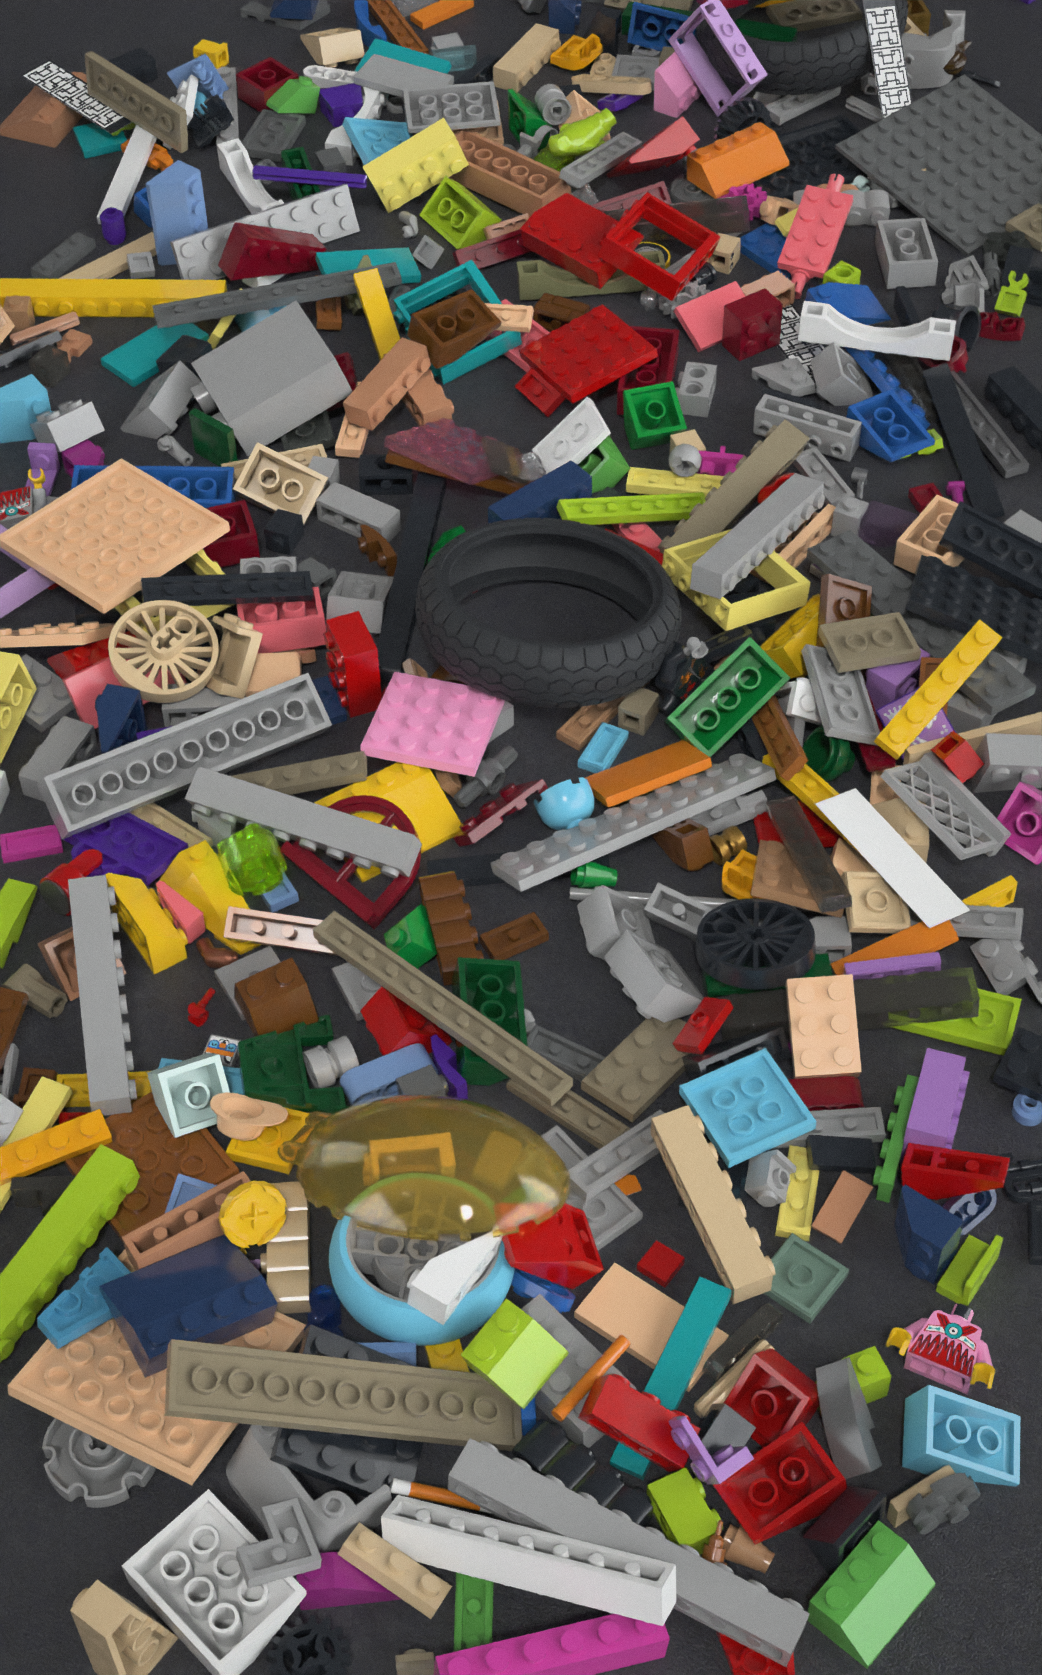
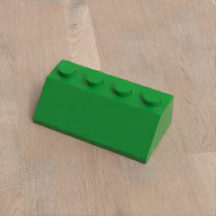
(727, 698)

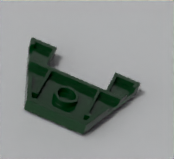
(275, 1068)

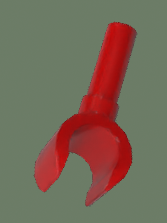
(197, 1012)

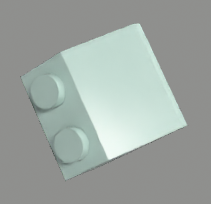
(185, 1092)

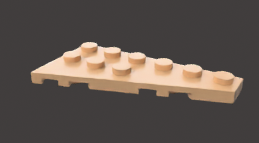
(59, 635)

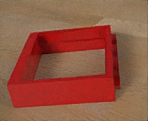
(673, 223)

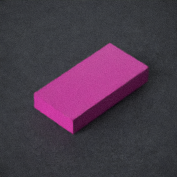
(30, 843)

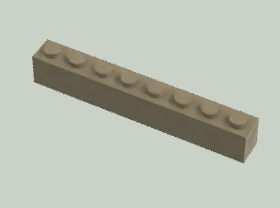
(741, 488)

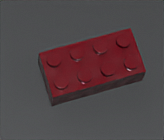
(656, 371)

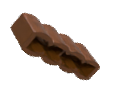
(448, 921)

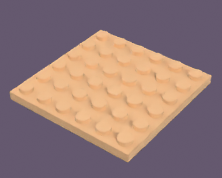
(112, 535)
(104, 1393)

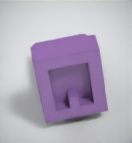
(45, 457)
(727, 1459)

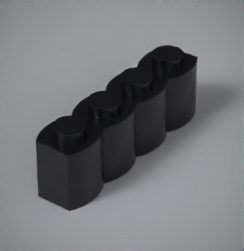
(575, 1465)

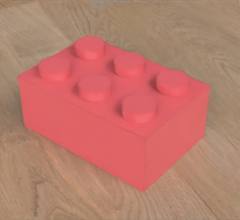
(287, 623)

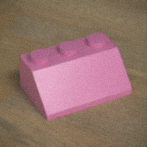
(674, 87)

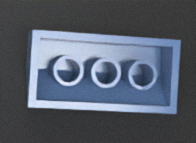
(175, 207)

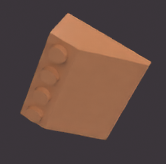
(41, 118)

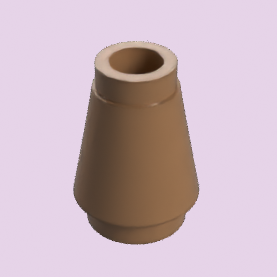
(744, 1552)

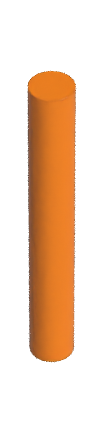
(585, 1384)

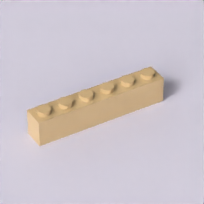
(712, 1204)

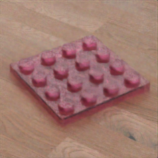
(444, 448)

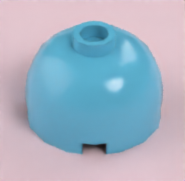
(566, 804)

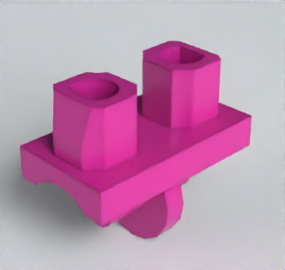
(718, 462)

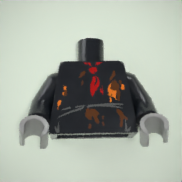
(682, 673)

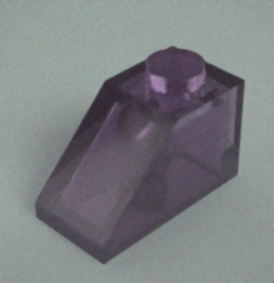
(884, 524)

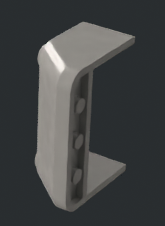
(265, 1482)

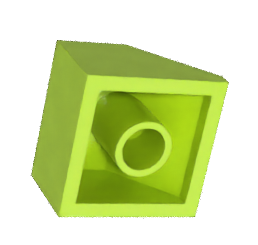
(514, 1354)

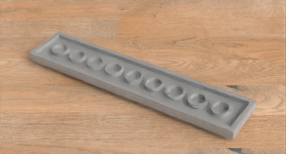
(631, 821)

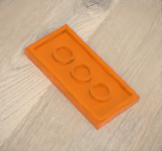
(648, 773)

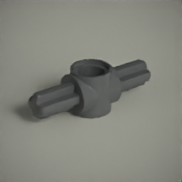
(488, 778)

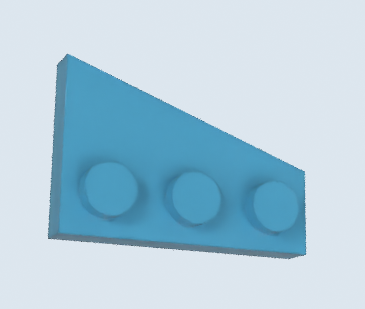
(83, 1305)

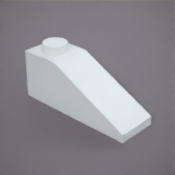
(449, 1277)

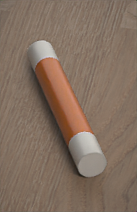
(431, 1493)

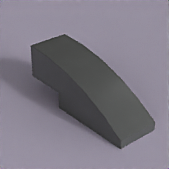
(846, 1419)

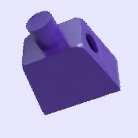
(340, 102)

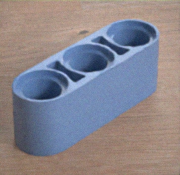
(379, 1076)

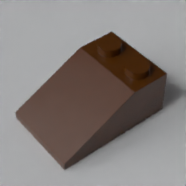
(452, 327)

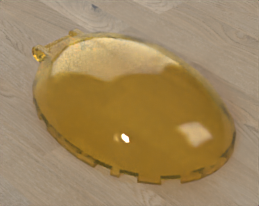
(427, 1167)

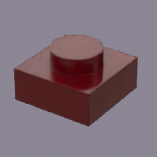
(923, 495)

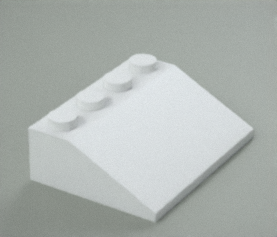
(200, 1591)

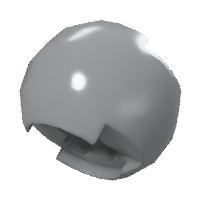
(685, 460)

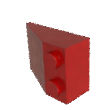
(782, 1485)

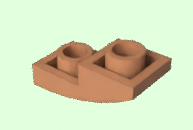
(842, 1207)

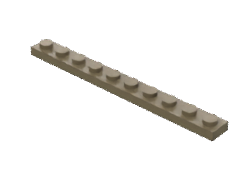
(444, 1009)

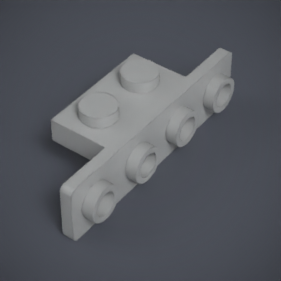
(1006, 965)

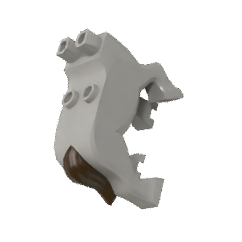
(932, 58)

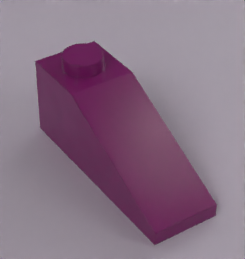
(339, 1585)

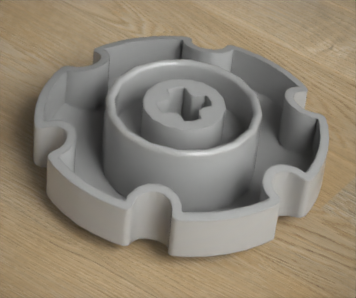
(85, 1470)

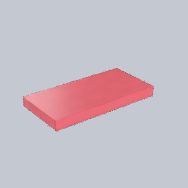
(90, 682)

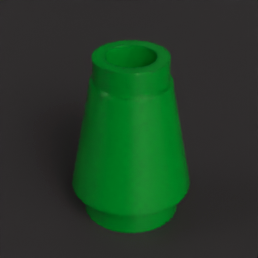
(593, 875)

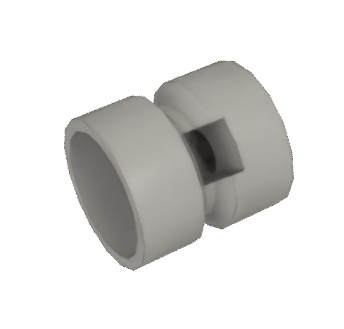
(552, 104)
(330, 1063)

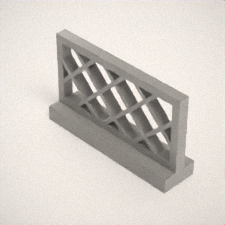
(962, 809)

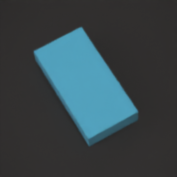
(603, 748)

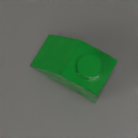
(412, 938)

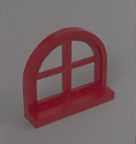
(337, 883)

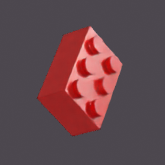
(353, 664)

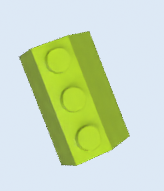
(458, 214)

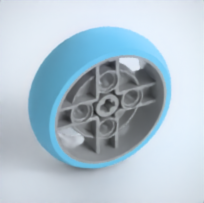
(386, 1312)

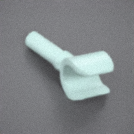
(860, 182)

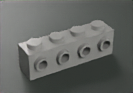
(827, 431)

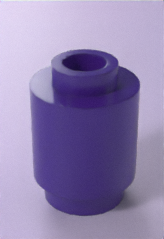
(113, 226)

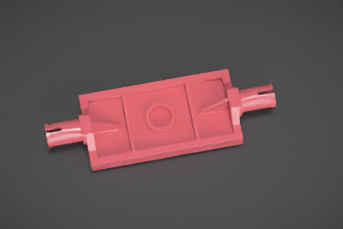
(815, 232)

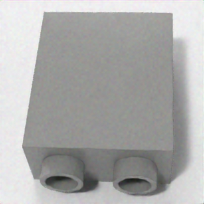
(270, 378)

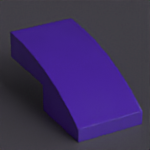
(446, 1064)

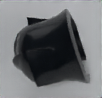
(967, 321)

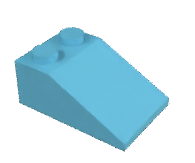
(19, 407)
(962, 1434)

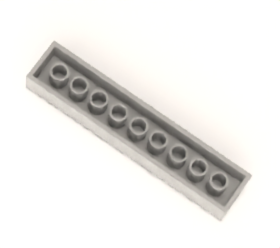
(169, 759)

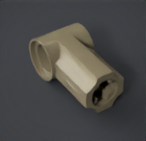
(41, 994)

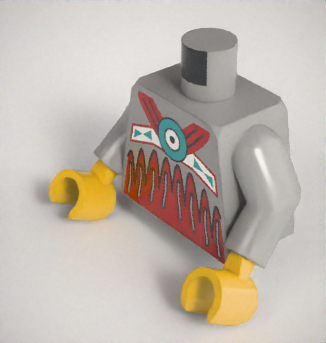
(22, 502)

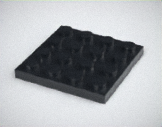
(346, 1460)

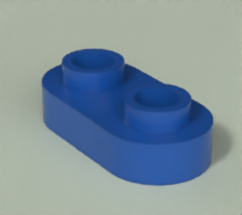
(531, 1286)

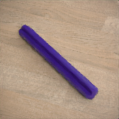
(309, 177)

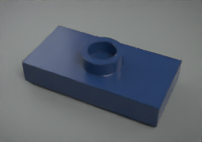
(329, 699)

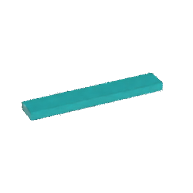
(679, 1360)

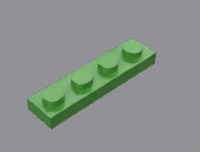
(892, 1149)

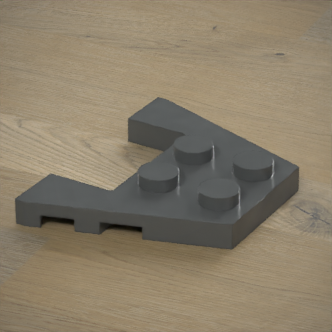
(263, 14)

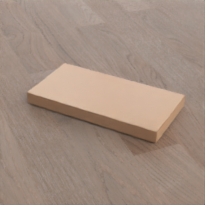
(640, 1313)

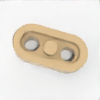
(603, 65)

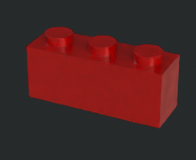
(634, 1421)

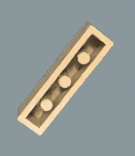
(526, 57)

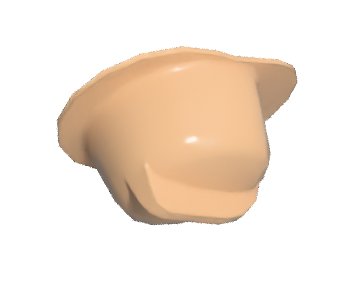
(244, 1116)

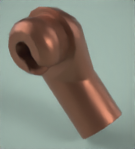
(213, 956)

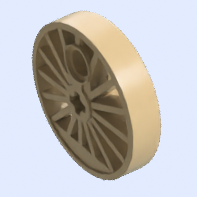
(163, 650)

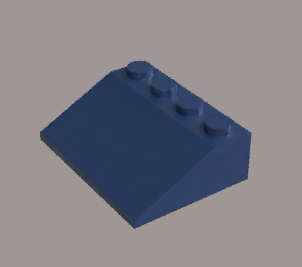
(190, 1296)

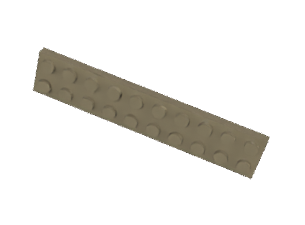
(336, 1395)

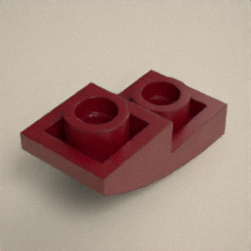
(1004, 330)

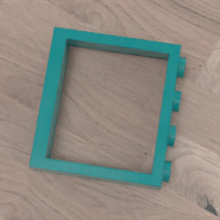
(441, 287)

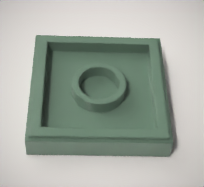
(804, 1278)

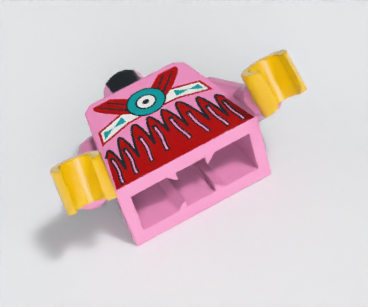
(946, 1349)

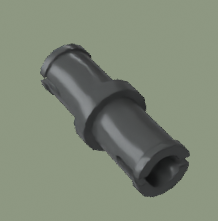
(992, 273)

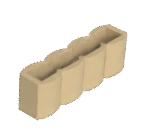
(288, 1253)

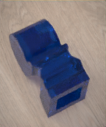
(325, 1309)

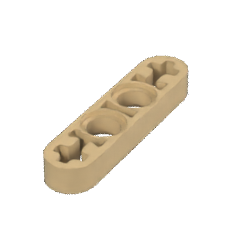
(613, 84)

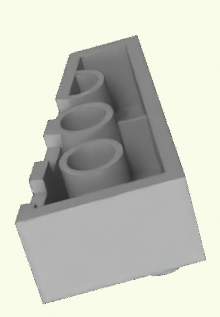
(1008, 761)

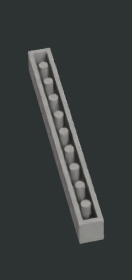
(703, 1588)

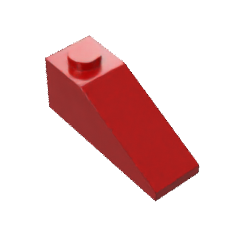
(951, 1172)

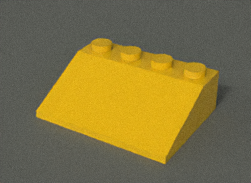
(416, 794)

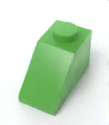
(295, 97)

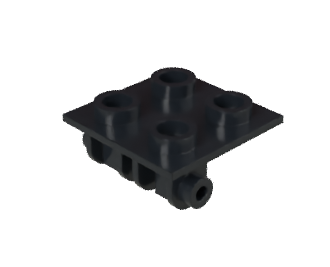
(212, 122)

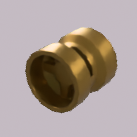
(727, 844)

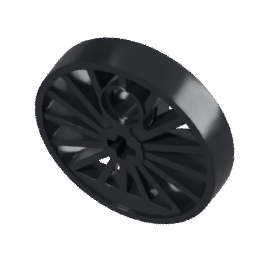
(729, 937)

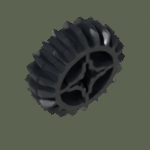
(741, 116)

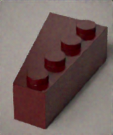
(267, 252)

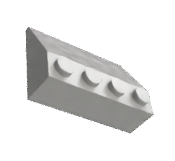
(459, 104)

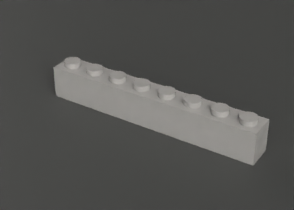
(756, 536)
(304, 822)
(99, 995)

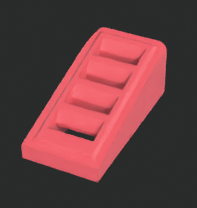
(182, 911)

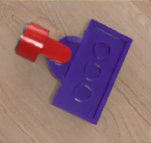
(114, 847)

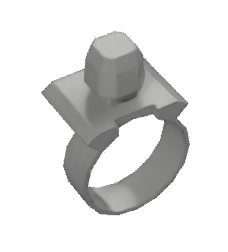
(529, 145)

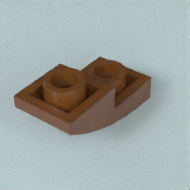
(377, 549)

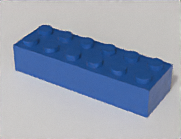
(201, 484)

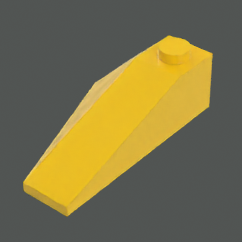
(201, 881)

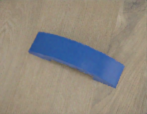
(368, 32)

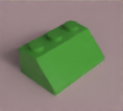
(605, 465)
(871, 1595)

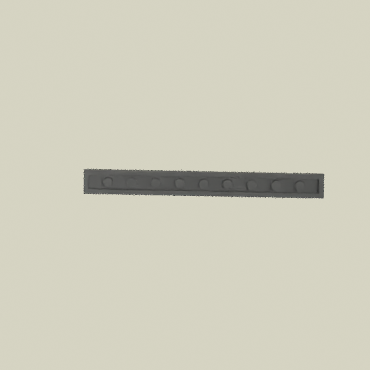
(267, 296)

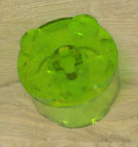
(251, 860)

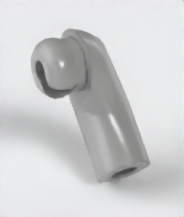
(410, 220)
(169, 444)

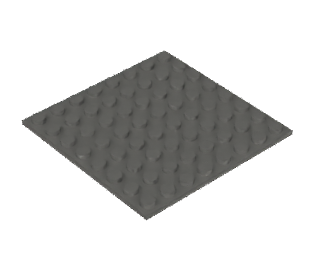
(976, 158)

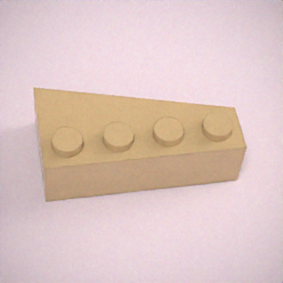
(118, 1633)

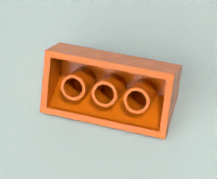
(736, 160)

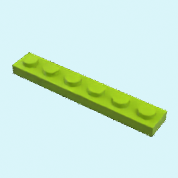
(629, 508)

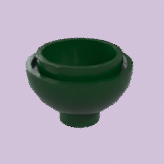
(828, 754)

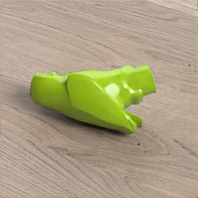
(583, 135)

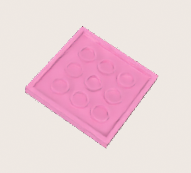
(432, 724)

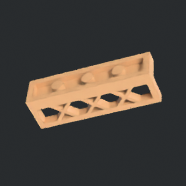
(805, 536)

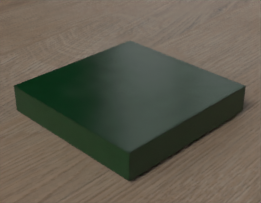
(212, 438)

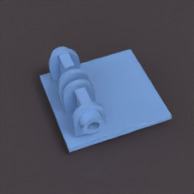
(209, 81)

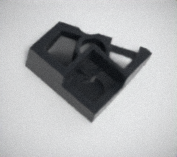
(607, 27)

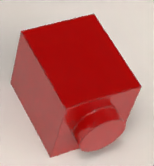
(958, 756)

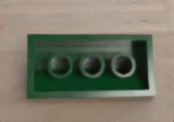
(497, 993)

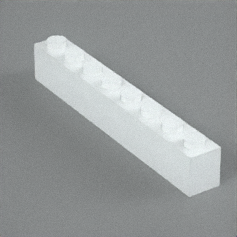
(532, 1559)

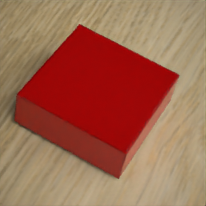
(660, 1263)

